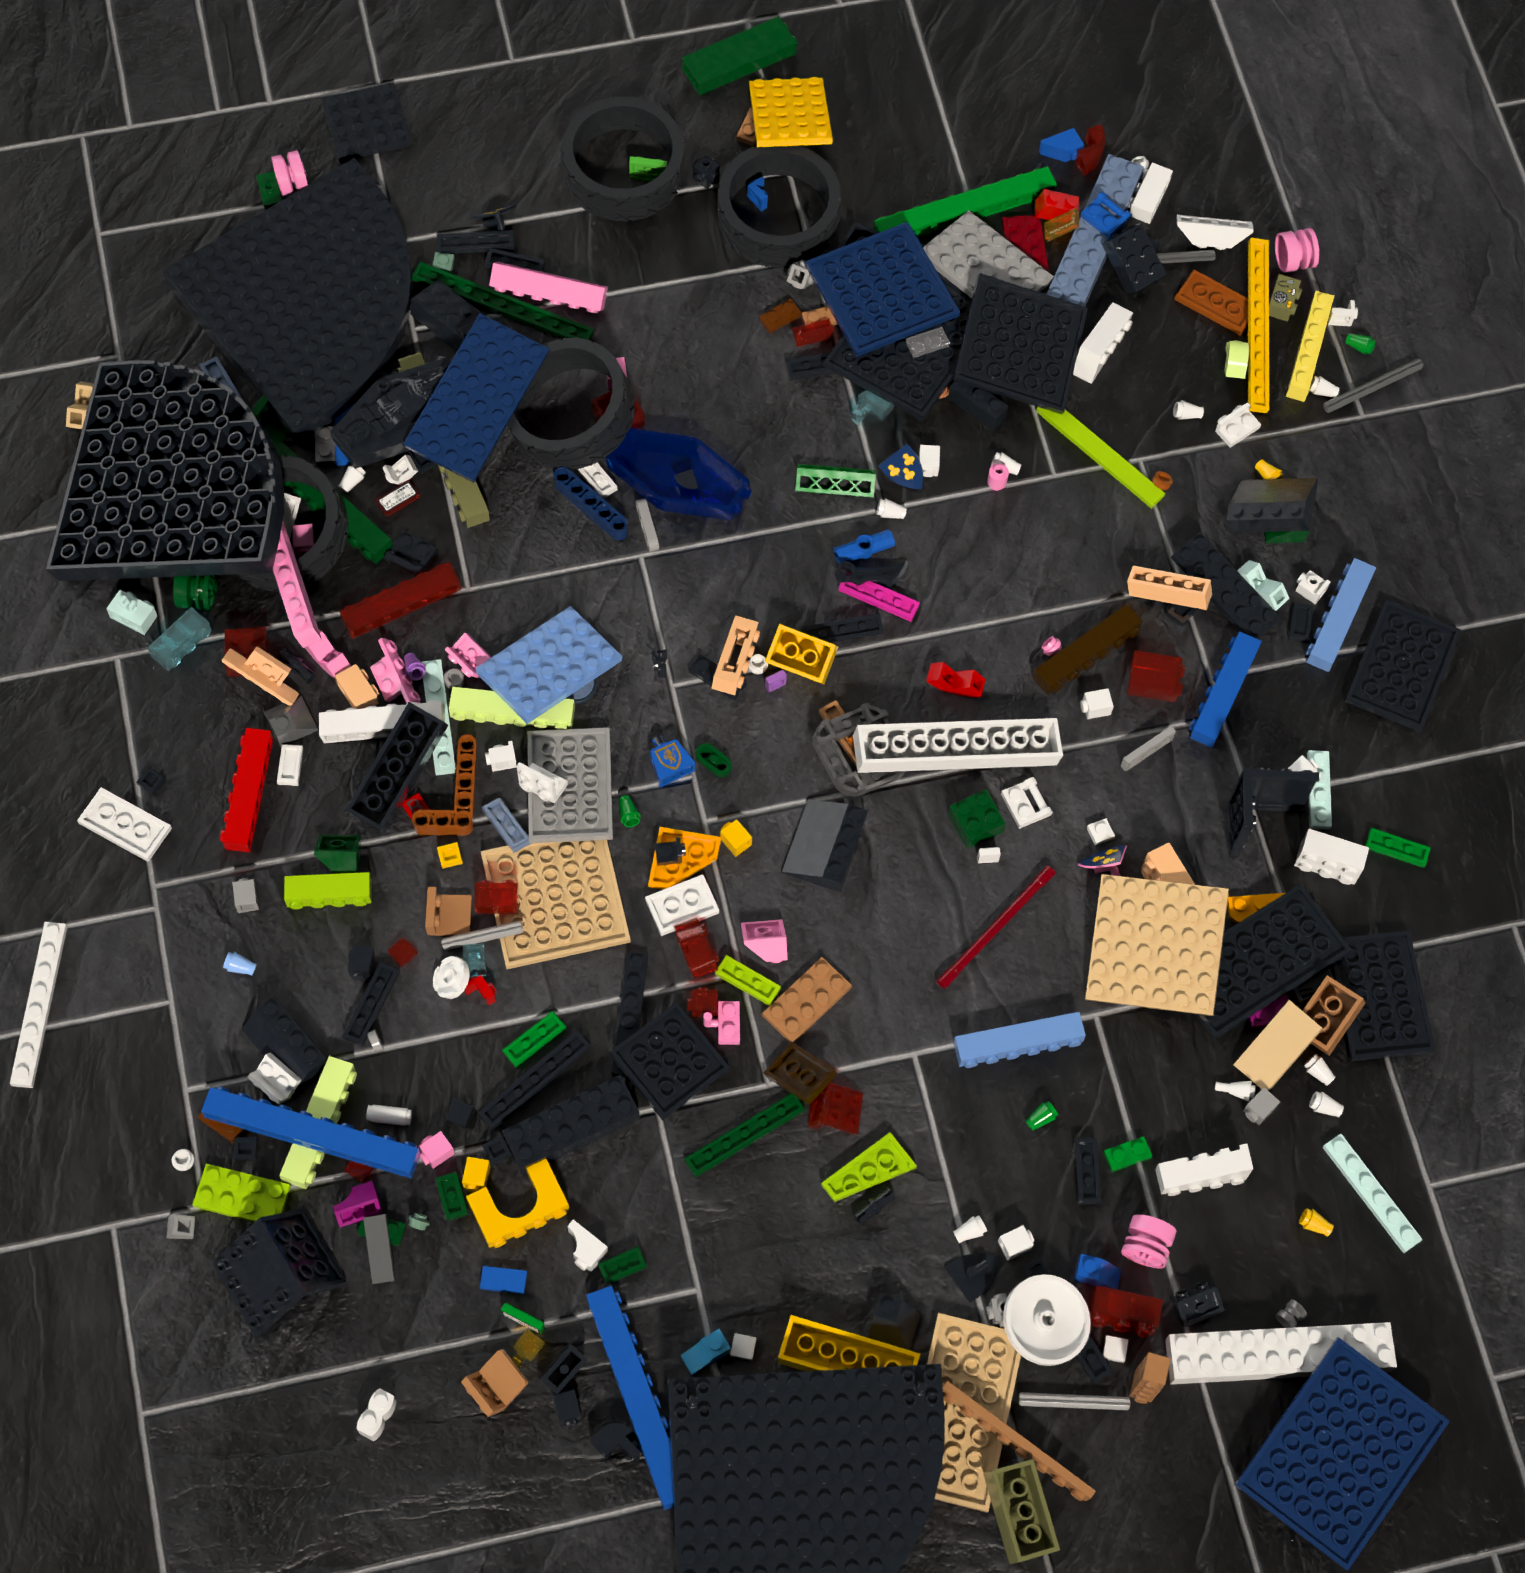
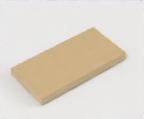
(1278, 1046)

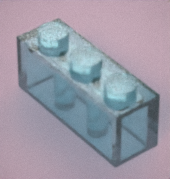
(179, 639)

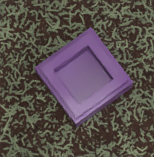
(775, 681)

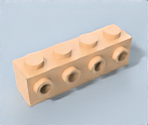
(1169, 587)

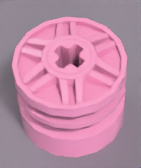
(1297, 250)
(1148, 1241)

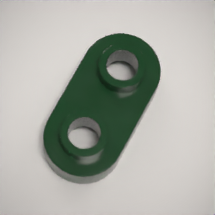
(714, 760)

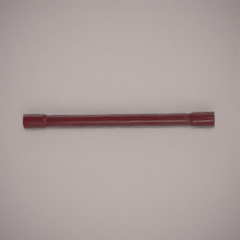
(953, 971)

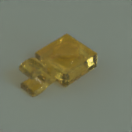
(527, 1348)

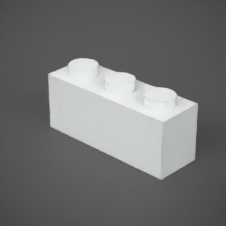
(1150, 192)

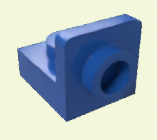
(757, 194)

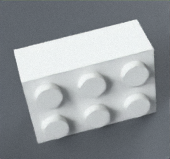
(1331, 857)

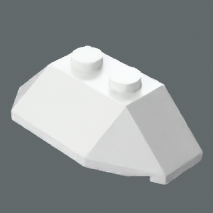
(1214, 232)

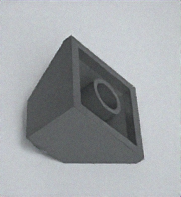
(290, 721)

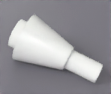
(1242, 1090)

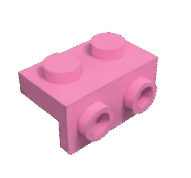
(467, 654)

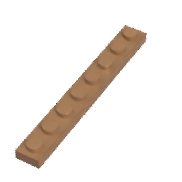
(1023, 1447)

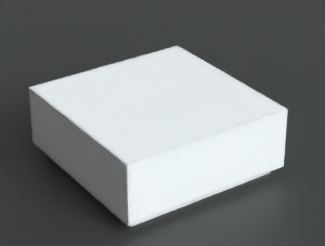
(988, 855)
(743, 1347)
(1115, 1349)

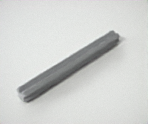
(1074, 1401)

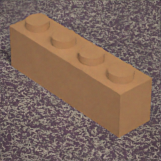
(1149, 1378)

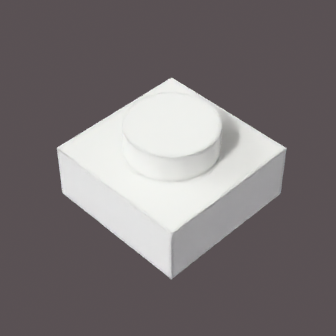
(1100, 832)

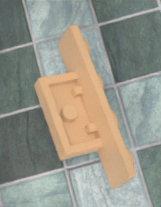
(264, 672)

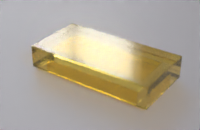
(1061, 224)

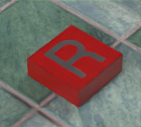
(414, 804)

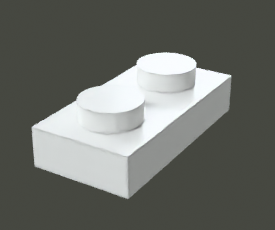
(598, 480)

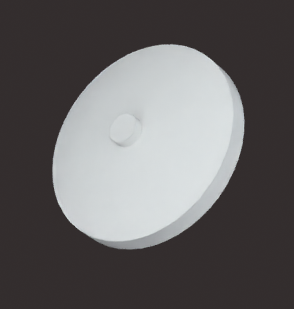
(1046, 1320)

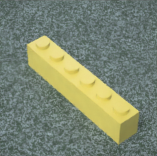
(1310, 346)

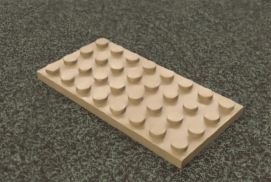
(985, 1368)

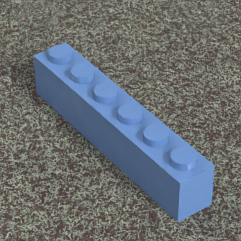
(1341, 614)
(1019, 1039)

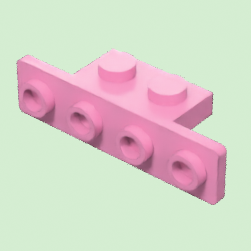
(392, 675)

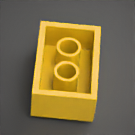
(801, 654)

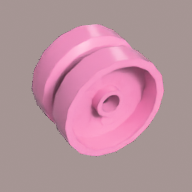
(290, 173)

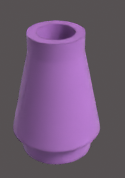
(414, 667)

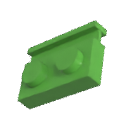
(645, 168)

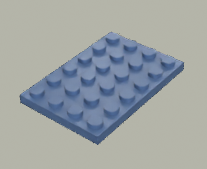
(548, 664)

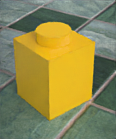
(735, 837)
(475, 1174)

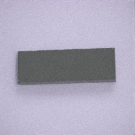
(379, 1249)

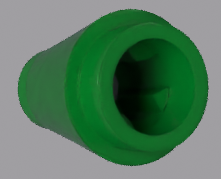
(1361, 343)
(628, 812)
(1041, 1116)

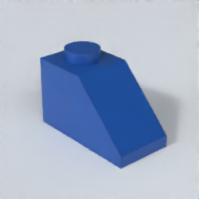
(1062, 146)
(1096, 1272)

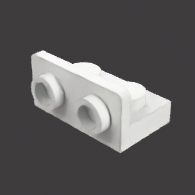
(1237, 425)
(275, 1079)

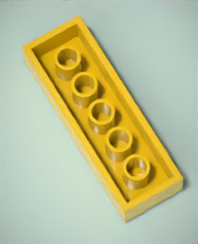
(822, 1347)

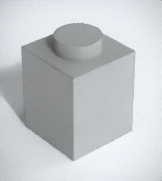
(245, 895)
(1261, 1106)

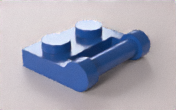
(1103, 220)

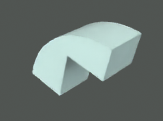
(1271, 591)

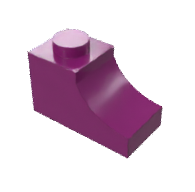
(358, 1205)

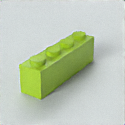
(328, 890)

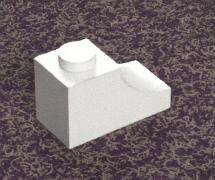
(589, 1248)

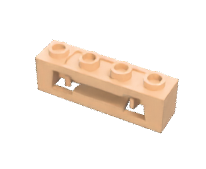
(746, 633)

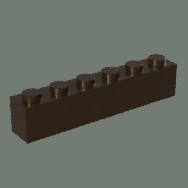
(1087, 650)

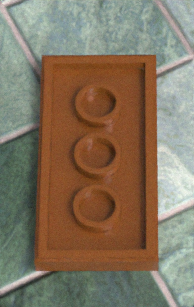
(1214, 301)

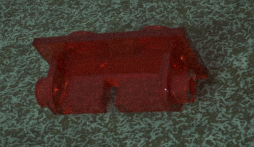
(813, 333)

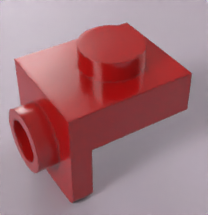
(486, 989)

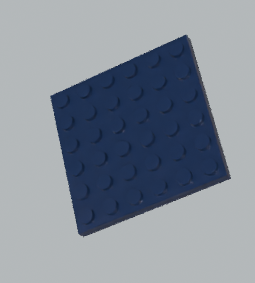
(882, 289)

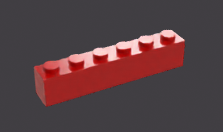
(247, 790)

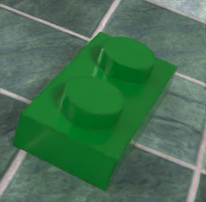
(1127, 1154)

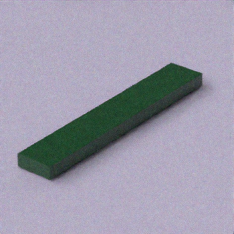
(744, 1135)

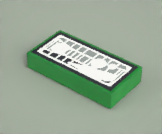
(522, 1318)

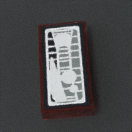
(397, 498)

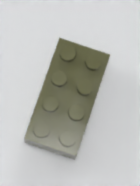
(1021, 1511)

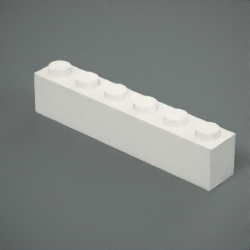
(368, 722)

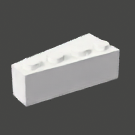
(1102, 342)
(1204, 1171)

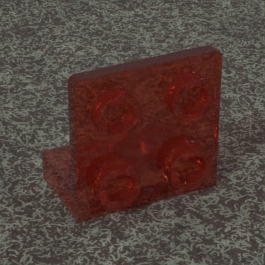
(836, 1108)

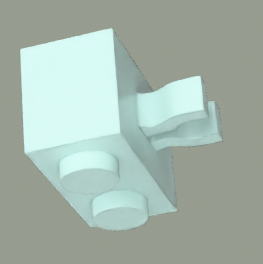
(132, 612)

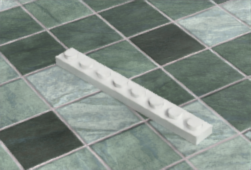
(38, 1005)

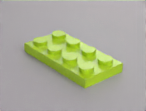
(240, 1194)

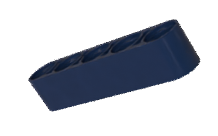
(593, 511)

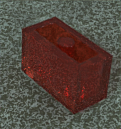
(496, 897)

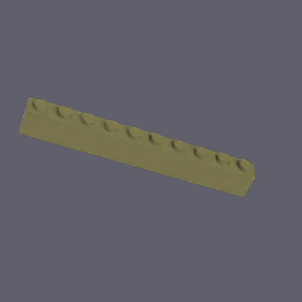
(465, 493)

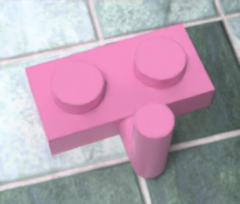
(727, 1022)

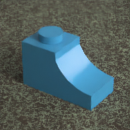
(706, 1352)

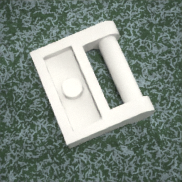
(1020, 805)

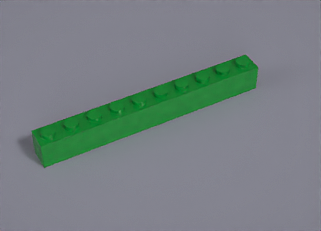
(980, 201)

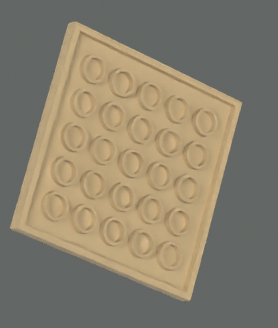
(564, 901)
(1157, 944)

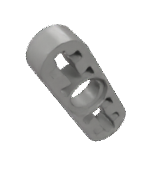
(647, 525)

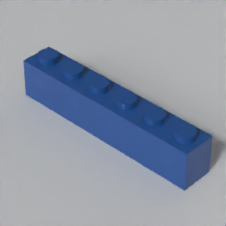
(1226, 687)

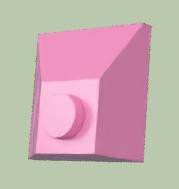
(766, 939)

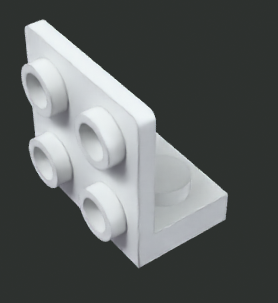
(541, 782)

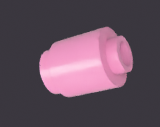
(998, 476)

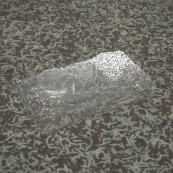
(927, 342)

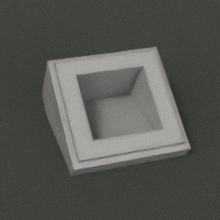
(180, 1226)

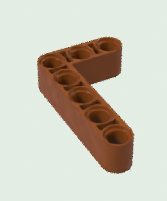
(462, 794)

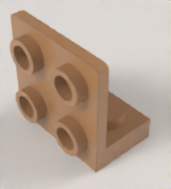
(447, 913)

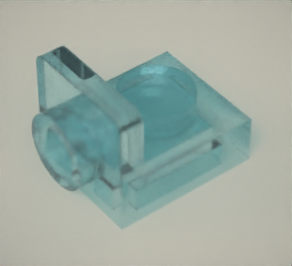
(475, 958)

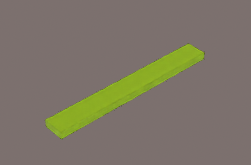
(1104, 456)

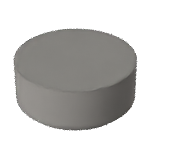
(454, 678)
(375, 1041)

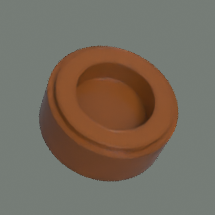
(1162, 480)

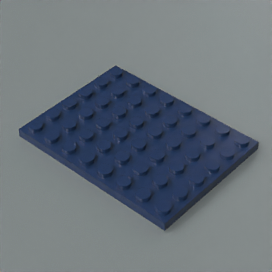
(1342, 1453)

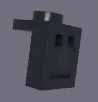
(670, 852)

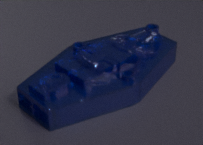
(651, 460)

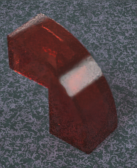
(1090, 157)

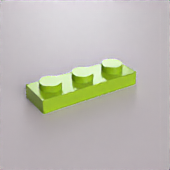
(748, 980)

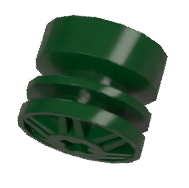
(198, 588)

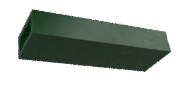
(739, 55)

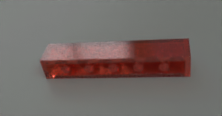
(400, 600)

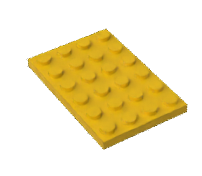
(790, 112)

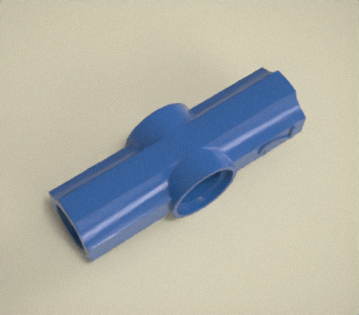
(875, 543)

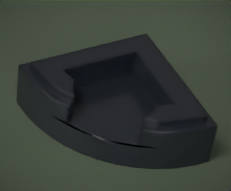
(687, 479)

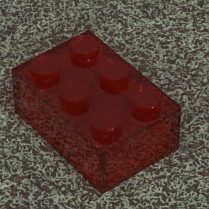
(1125, 1311)

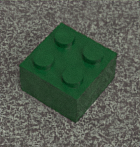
(976, 819)

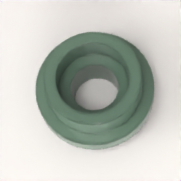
(418, 1221)

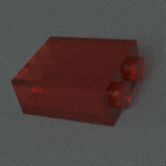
(1155, 676)

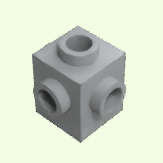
(795, 275)
(994, 1311)

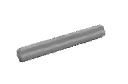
(482, 935)

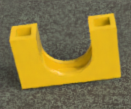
(499, 1228)

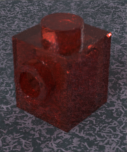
(703, 1001)

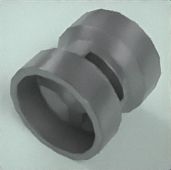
(1291, 1314)

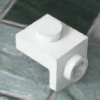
(400, 471)

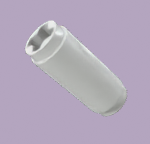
(389, 1115)

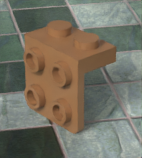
(495, 1383)

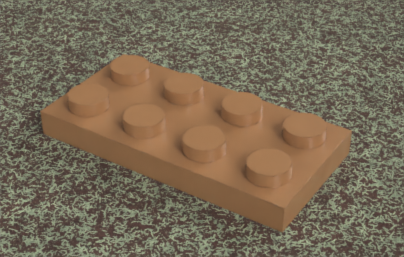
(807, 1000)

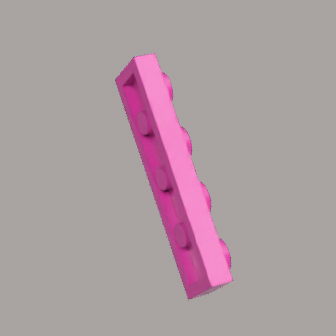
(882, 598)

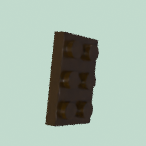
(800, 1073)

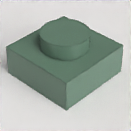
(444, 261)

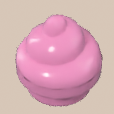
(1052, 646)

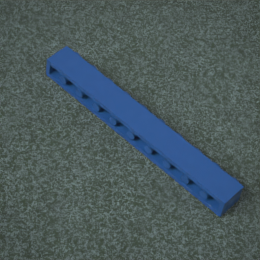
(311, 1132)
(634, 1388)

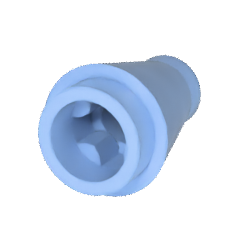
(238, 964)

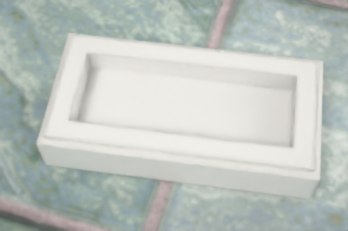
(290, 765)

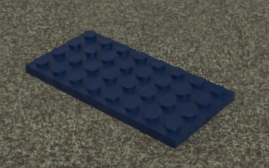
(476, 398)

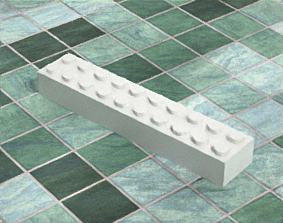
(957, 745)
(1271, 1352)

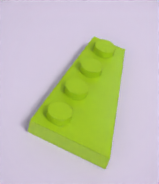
(873, 1166)

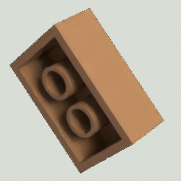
(1334, 1010)

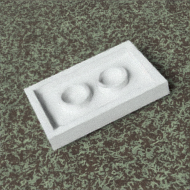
(682, 903)

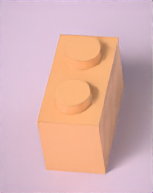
(356, 687)

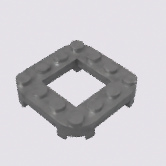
(825, 745)

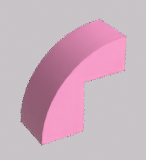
(326, 656)

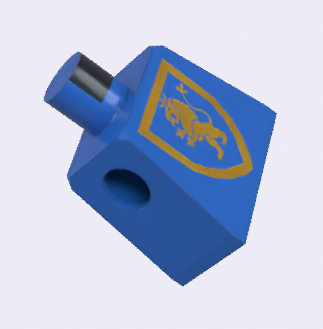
(670, 761)

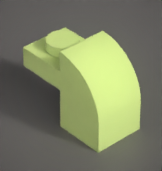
(1236, 359)

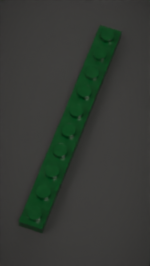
(503, 304)

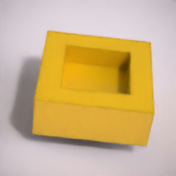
(449, 855)

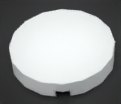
(451, 977)

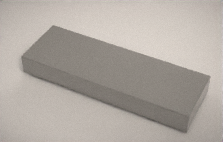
(1148, 748)

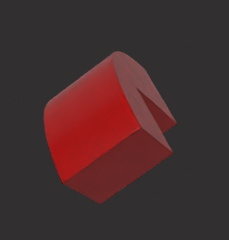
(961, 683)

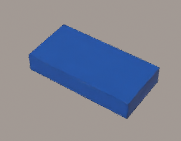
(503, 1280)

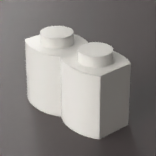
(379, 1410)

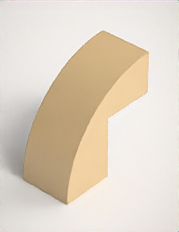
(77, 411)

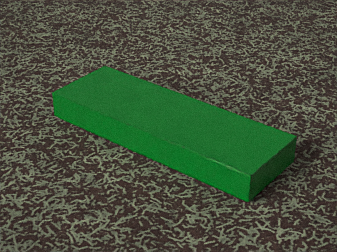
(1398, 847)
(534, 1039)

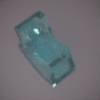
(870, 404)

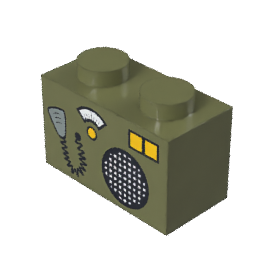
(1283, 297)

